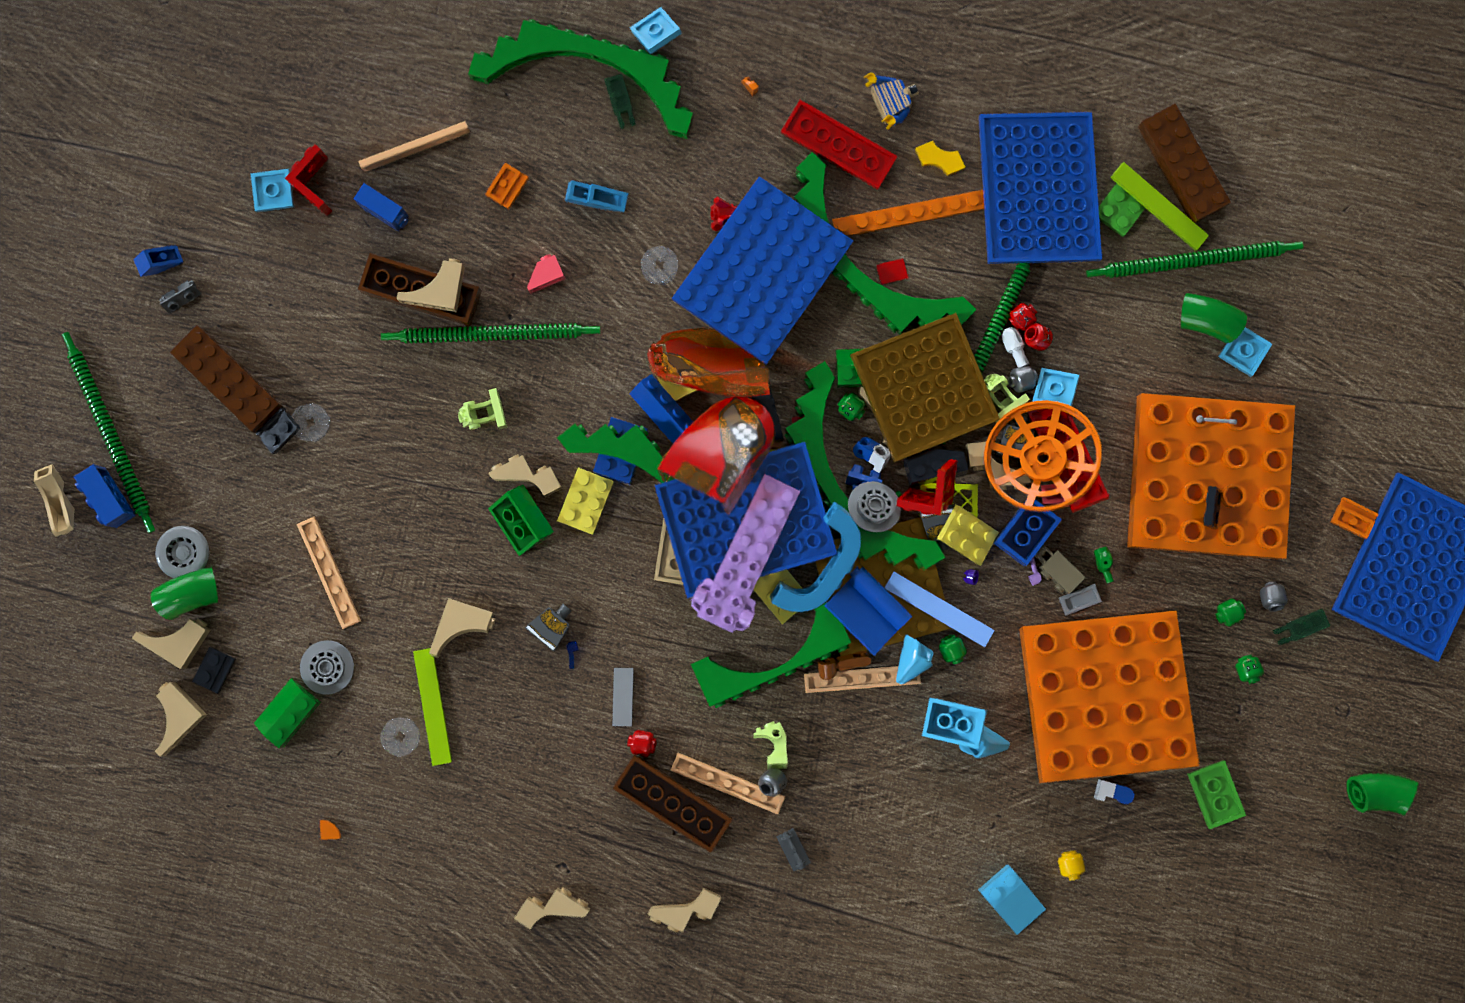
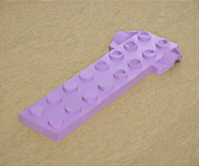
(727, 597)

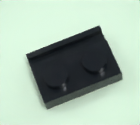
(278, 430)
(1212, 511)
(214, 670)

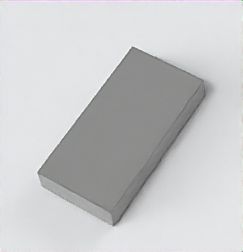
(1080, 599)

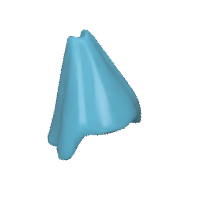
(913, 661)
(990, 744)

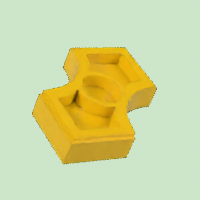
(947, 161)

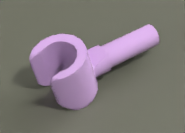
(1035, 578)

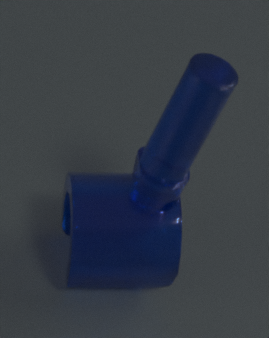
(572, 647)

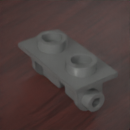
(187, 292)
(793, 849)

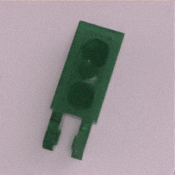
(619, 98)
(1303, 626)

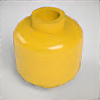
(1071, 864)

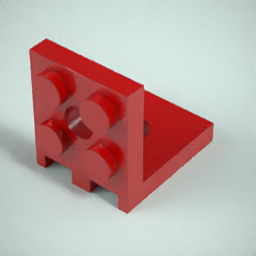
(303, 171)
(932, 502)

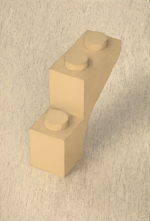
(975, 460)
(519, 470)
(57, 505)
(559, 904)
(678, 915)

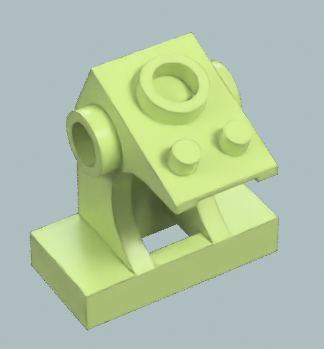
(994, 383)
(494, 408)
(778, 758)

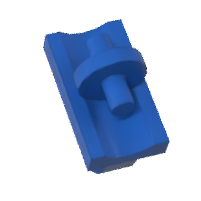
(856, 477)

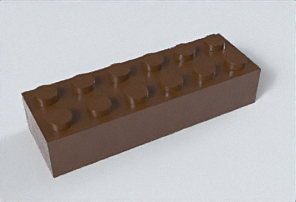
(1183, 164)
(387, 277)
(226, 379)
(672, 803)

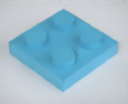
(655, 30)
(271, 190)
(1246, 352)
(1056, 386)

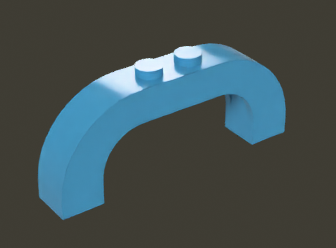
(831, 577)

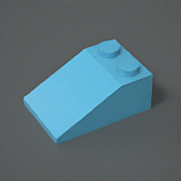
(954, 723)
(1012, 899)

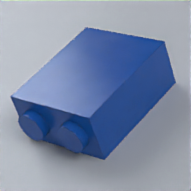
(381, 207)

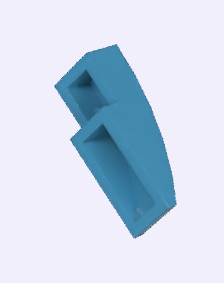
(596, 196)

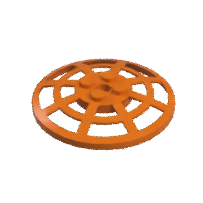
(1040, 446)

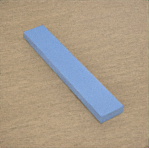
(939, 609)

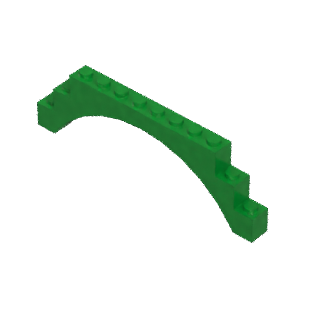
(542, 41)
(891, 306)
(810, 430)
(631, 446)

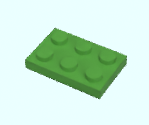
(1119, 210)
(1216, 794)

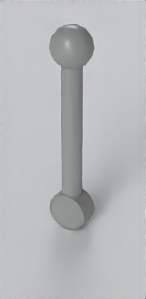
(1200, 419)

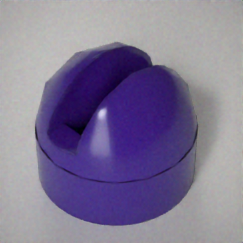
(971, 576)

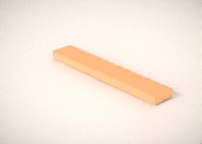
(414, 146)
(328, 572)
(855, 680)
(725, 783)

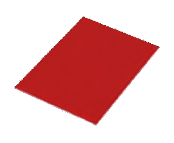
(892, 271)

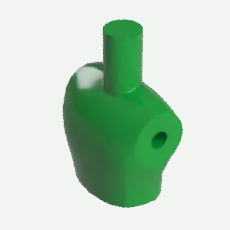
(1104, 562)

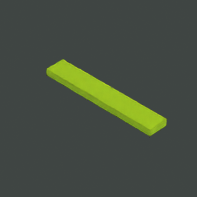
(1159, 206)
(432, 707)

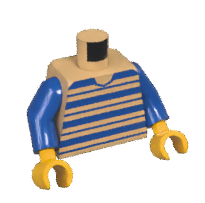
(891, 98)

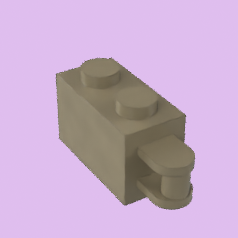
(1059, 570)

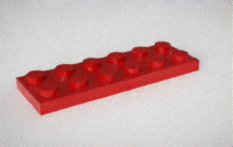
(838, 144)
(1097, 492)

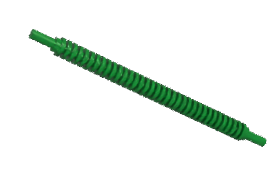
(1194, 259)
(1001, 316)
(405, 335)
(108, 431)

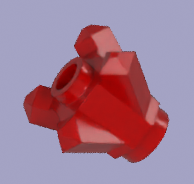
(720, 213)

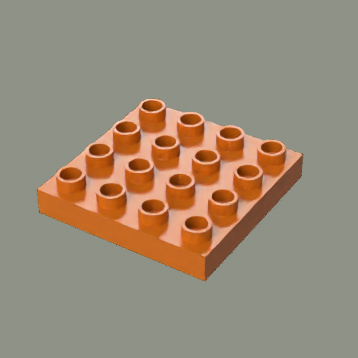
(1180, 460)
(1108, 697)

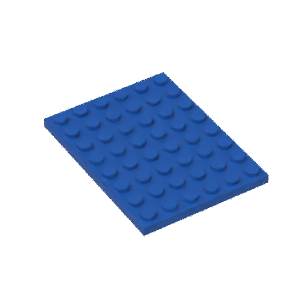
(1040, 187)
(762, 270)
(704, 533)
(1410, 569)

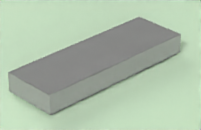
(623, 696)

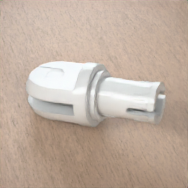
(1015, 344)

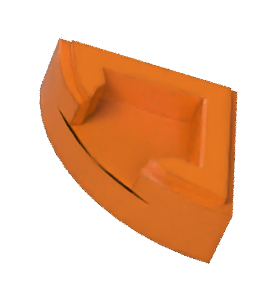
(751, 86)
(329, 830)

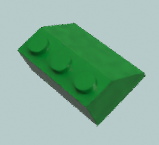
(845, 369)
(520, 519)
(286, 713)

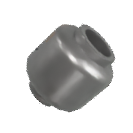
(1023, 379)
(1273, 596)
(772, 782)

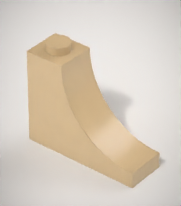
(442, 292)
(457, 620)
(177, 647)
(181, 715)

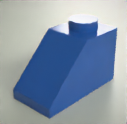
(157, 260)

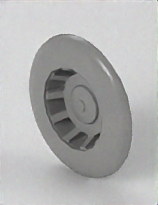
(875, 504)
(182, 551)
(326, 667)

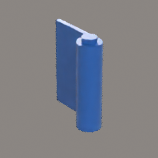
(868, 610)

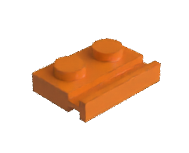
(507, 186)
(1354, 518)

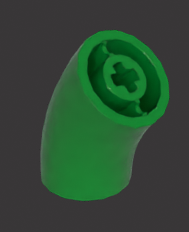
(1212, 317)
(185, 593)
(1381, 792)

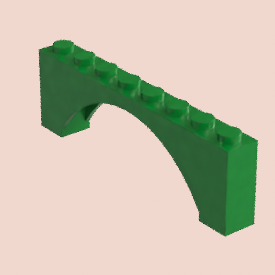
(723, 683)

